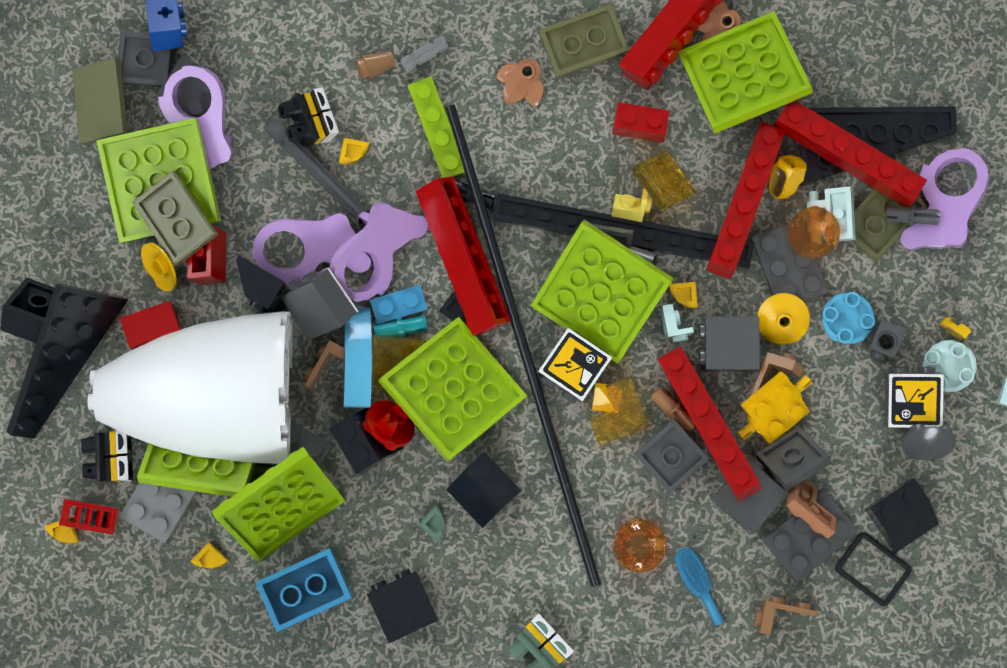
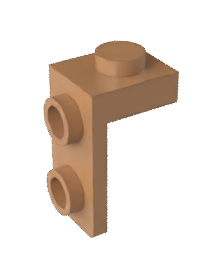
(323, 355)
(772, 364)
(764, 617)

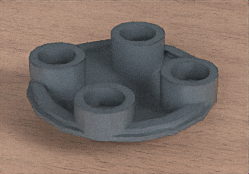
(928, 442)

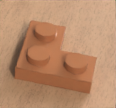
(803, 504)

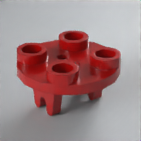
(389, 424)

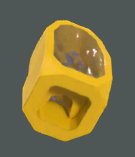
(786, 176)

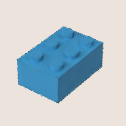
(304, 590)

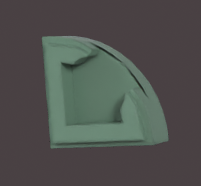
(433, 524)

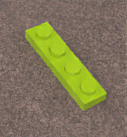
(436, 127)

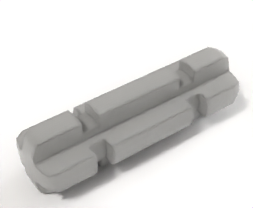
(424, 53)

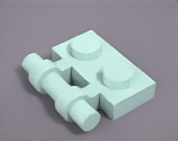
(840, 204)

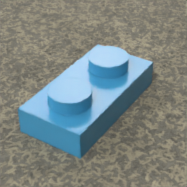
(398, 305)

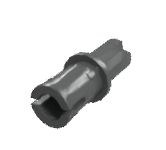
(912, 215)

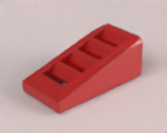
(86, 526)

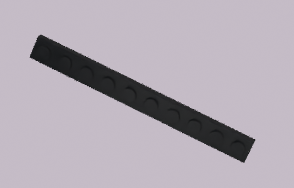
(645, 234)

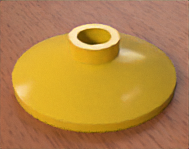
(159, 266)
(781, 306)

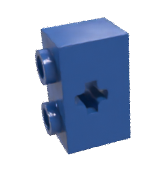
(165, 24)

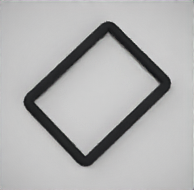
(864, 535)

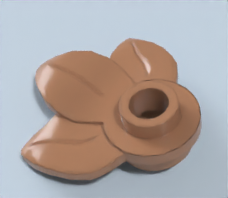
(714, 23)
(519, 85)

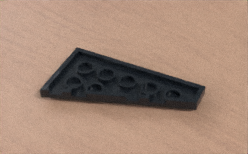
(883, 128)
(68, 337)

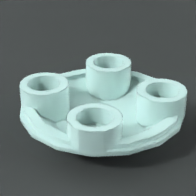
(953, 361)

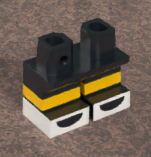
(310, 118)
(105, 468)

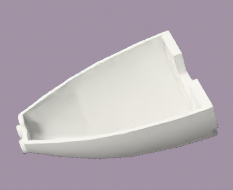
(205, 389)

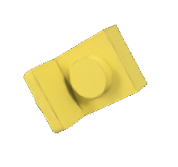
(631, 207)

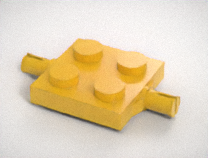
(775, 408)

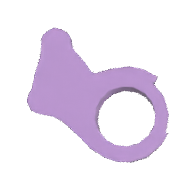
(211, 123)
(954, 211)
(383, 234)
(320, 243)

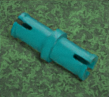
(402, 327)

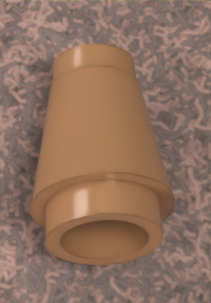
(374, 64)

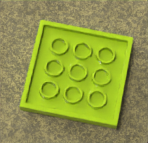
(745, 72)
(142, 159)
(601, 290)
(452, 389)
(193, 473)
(278, 505)

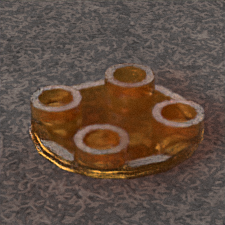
(813, 232)
(639, 545)

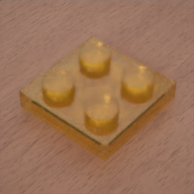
(663, 181)

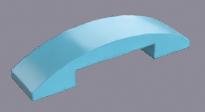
(358, 360)

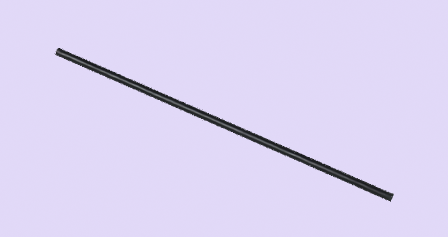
(523, 346)

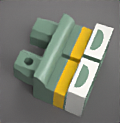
(534, 635)

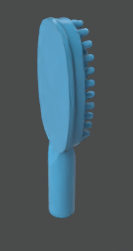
(697, 580)

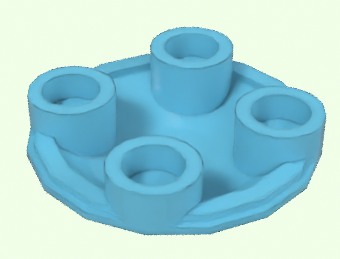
(848, 318)

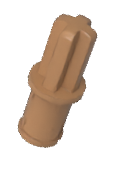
(671, 408)

